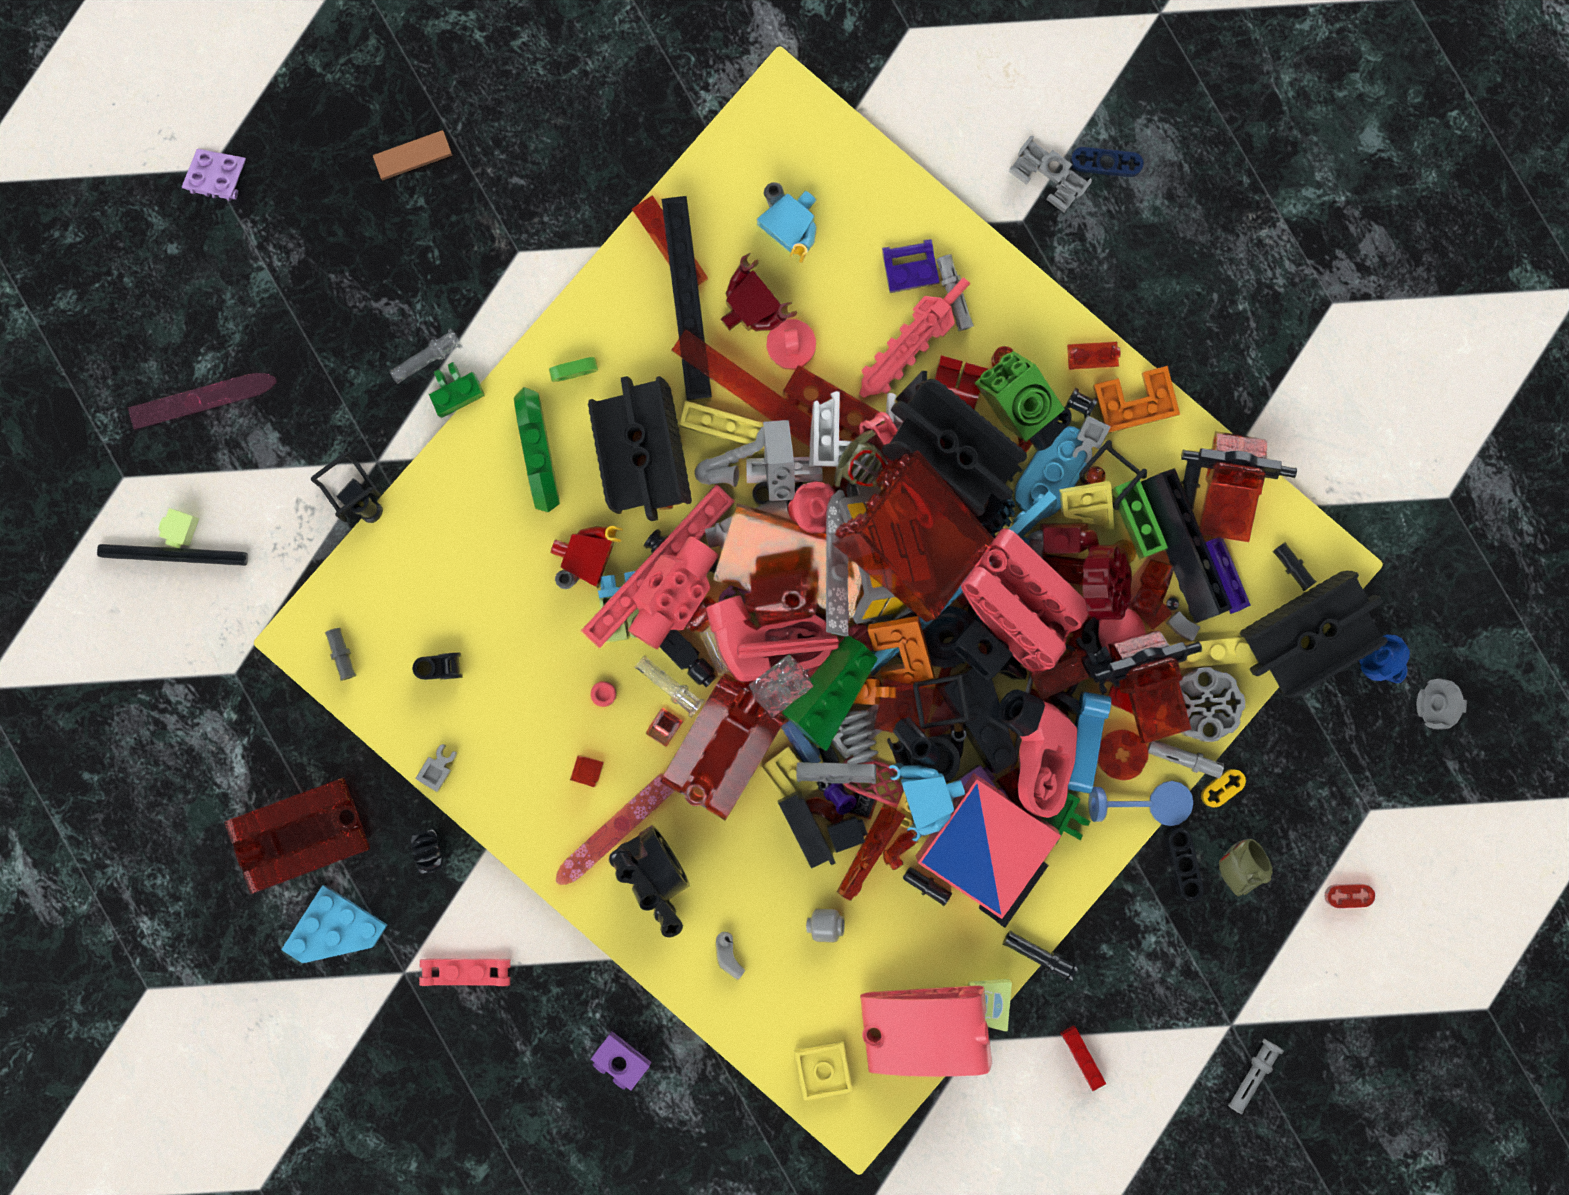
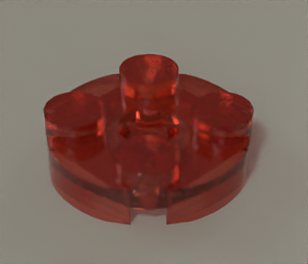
(1128, 742)

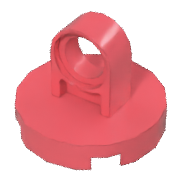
(791, 344)
(810, 507)

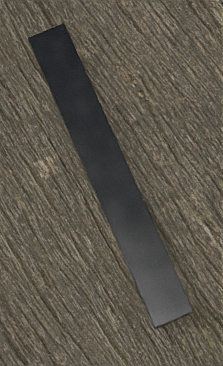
(685, 287)

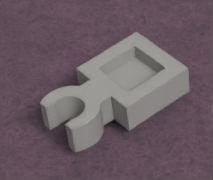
(1092, 435)
(435, 771)

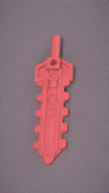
(932, 318)

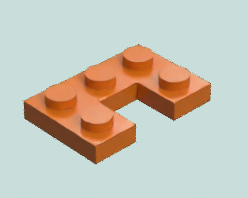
(1158, 404)
(909, 637)

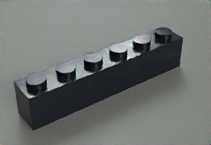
(1186, 546)

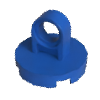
(1387, 661)

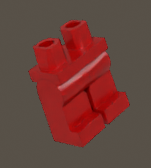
(948, 372)

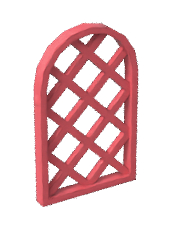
(877, 796)

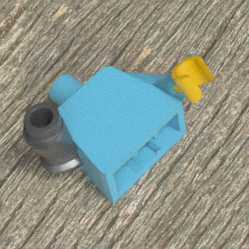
(789, 220)

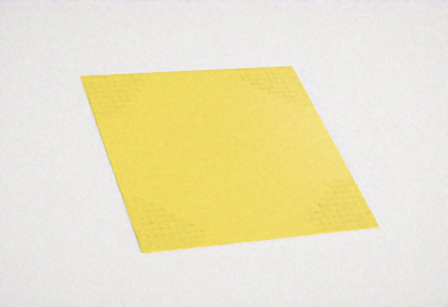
(472, 572)

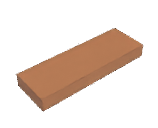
(412, 155)

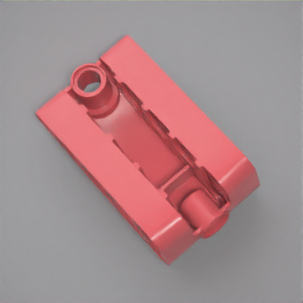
(1024, 601)
(927, 1032)

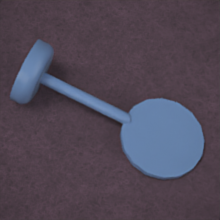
(1168, 803)

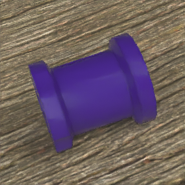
(840, 798)

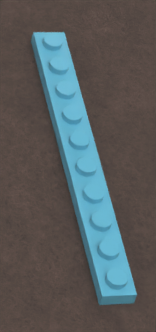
(1022, 524)

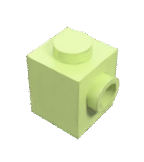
(177, 528)

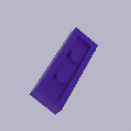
(1228, 574)

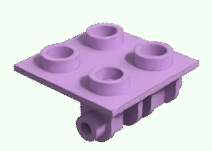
(214, 174)

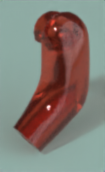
(825, 809)

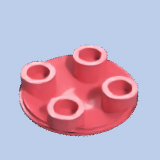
(1116, 630)

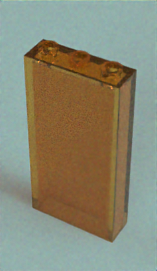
(769, 544)

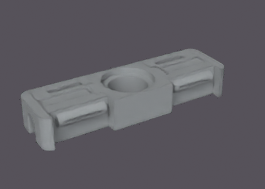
(836, 772)

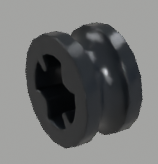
(654, 540)

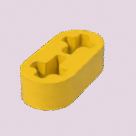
(1226, 793)

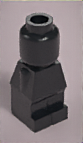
(686, 657)

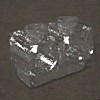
(781, 685)

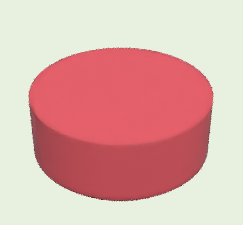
(603, 694)

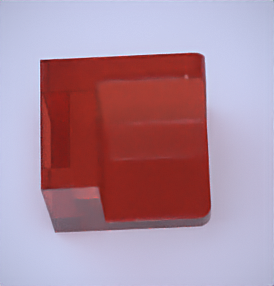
(587, 771)

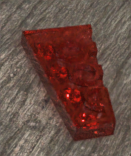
(875, 842)

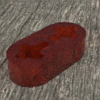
(1349, 889)

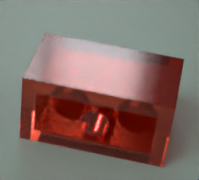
(1065, 674)

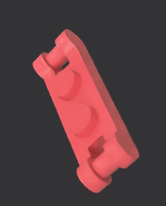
(464, 972)

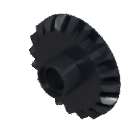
(947, 624)

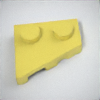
(1089, 503)

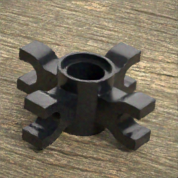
(1096, 660)

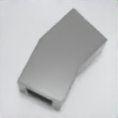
(1182, 626)

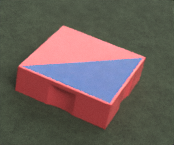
(988, 846)

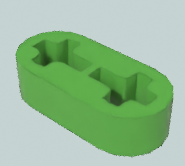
(573, 369)

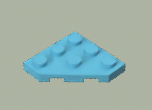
(332, 928)

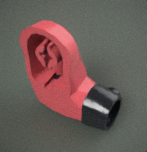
(1045, 751)

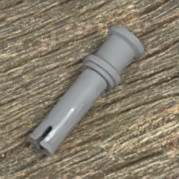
(1265, 1066)

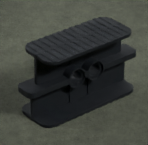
(987, 452)
(664, 475)
(1352, 636)

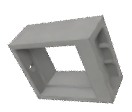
(779, 460)

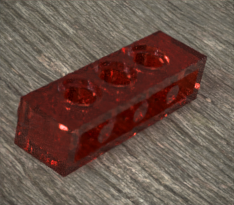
(804, 379)

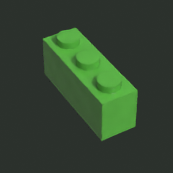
(1140, 520)

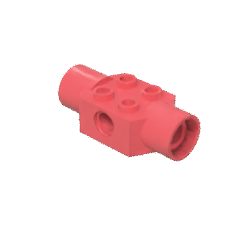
(672, 592)

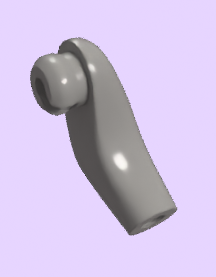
(725, 955)

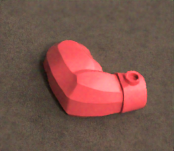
(733, 627)

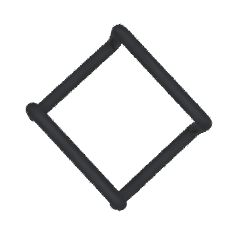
(1140, 474)
(340, 511)
(959, 677)

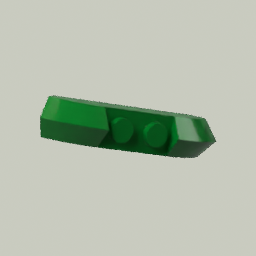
(536, 450)

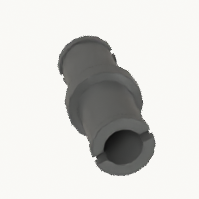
(340, 654)

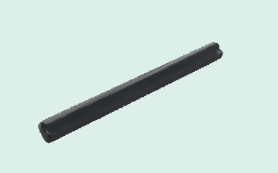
(172, 554)

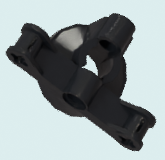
(656, 876)

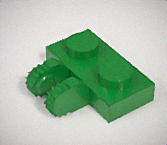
(455, 394)
(1061, 820)

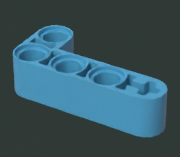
(1089, 726)

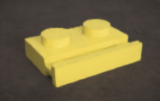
(782, 775)

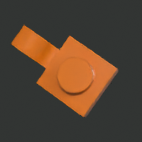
(872, 691)

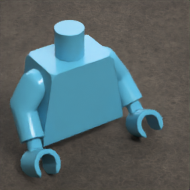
(927, 797)

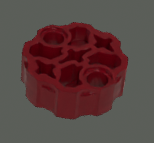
(1107, 582)

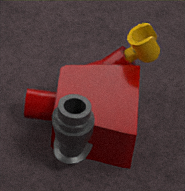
(585, 555)

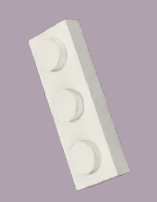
(802, 471)

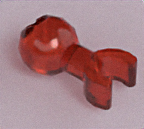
(1094, 475)

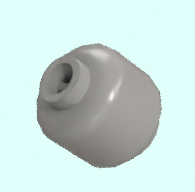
(825, 925)

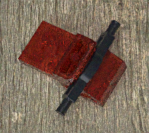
(1235, 481)
(1151, 677)

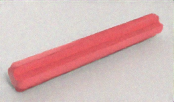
(787, 646)

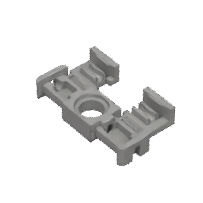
(1035, 157)

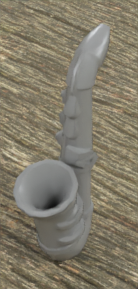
(717, 469)

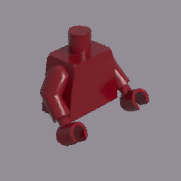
(752, 301)

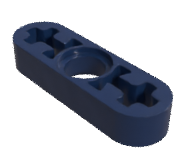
(1114, 154)

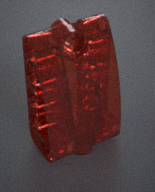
(722, 748)
(296, 835)

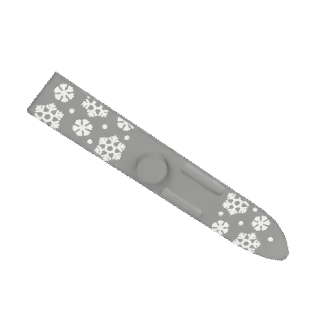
(836, 572)

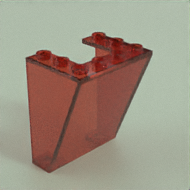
(915, 536)

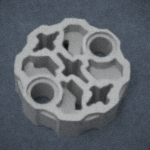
(1216, 683)

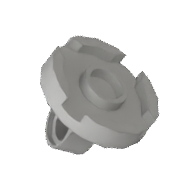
(1440, 704)

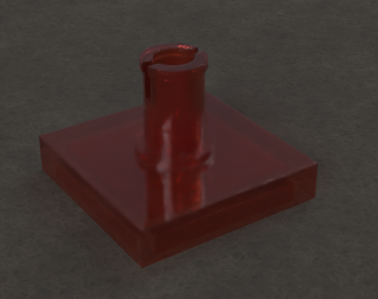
(903, 705)

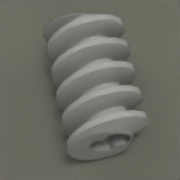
(859, 737)

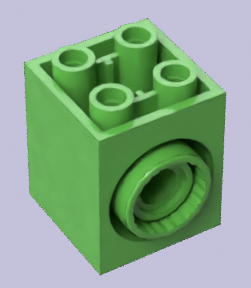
(1019, 395)

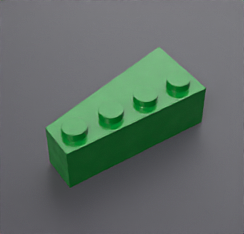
(833, 692)

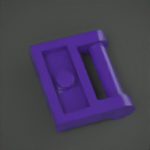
(911, 274)

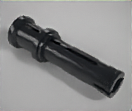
(1051, 961)

